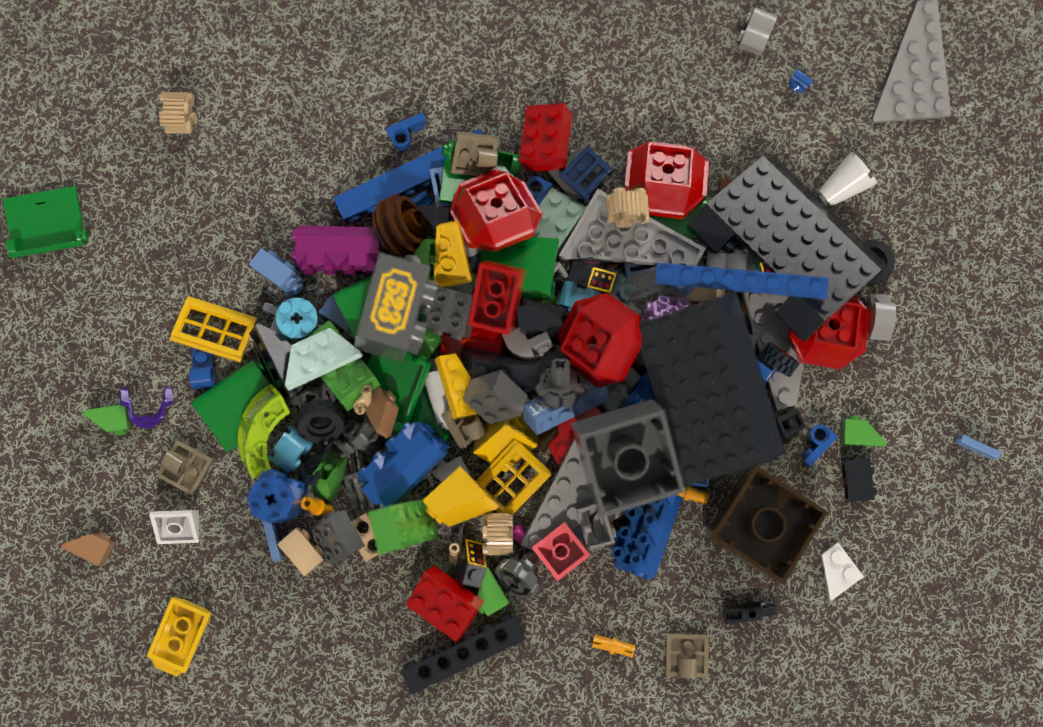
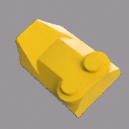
(178, 636)

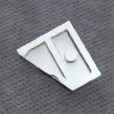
(838, 570)

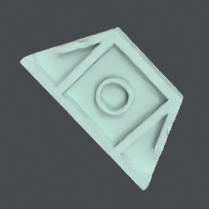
(318, 356)

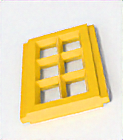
(208, 346)
(530, 486)

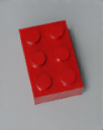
(545, 137)
(496, 297)
(560, 446)
(444, 603)

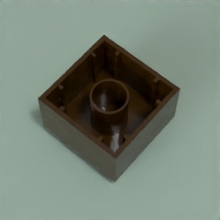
(766, 524)

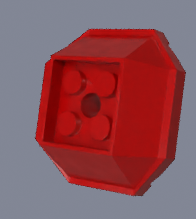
(672, 193)
(494, 227)
(616, 334)
(838, 345)

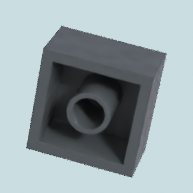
(495, 397)

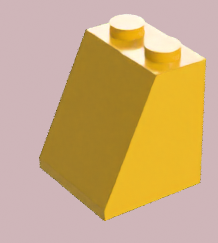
(501, 435)
(458, 499)

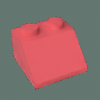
(561, 550)

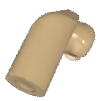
(363, 400)
(454, 551)

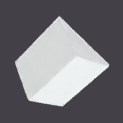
(175, 526)

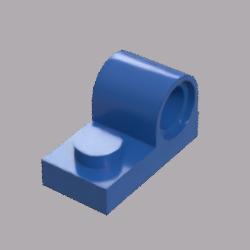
(403, 128)
(545, 188)
(202, 371)
(820, 446)

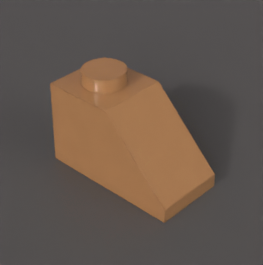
(382, 411)
(92, 547)

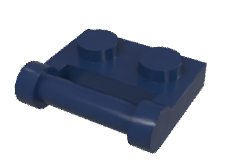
(580, 168)

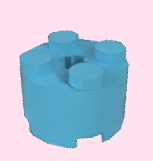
(572, 292)
(287, 312)
(289, 450)

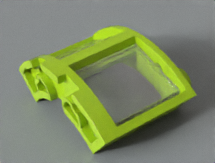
(255, 426)

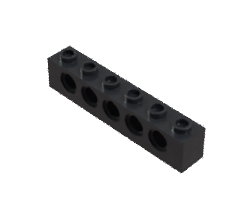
(417, 682)

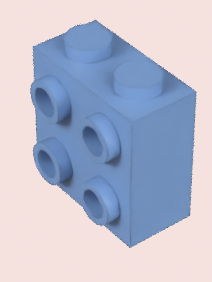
(277, 272)

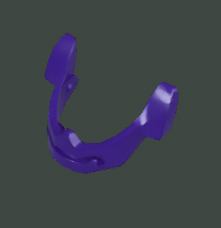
(145, 421)

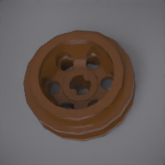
(399, 225)

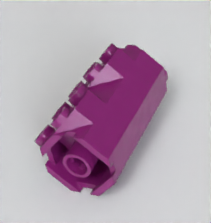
(335, 249)

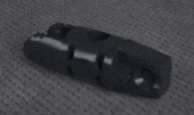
(759, 612)

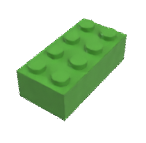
(349, 378)
(402, 526)

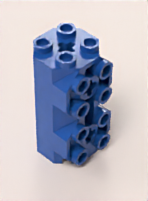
(403, 465)
(277, 497)
(645, 536)

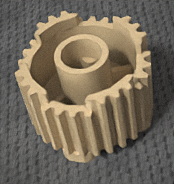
(177, 112)
(627, 207)
(497, 534)

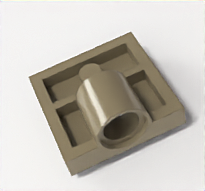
(474, 154)
(464, 428)
(184, 467)
(686, 655)

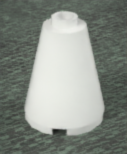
(846, 181)
(437, 397)

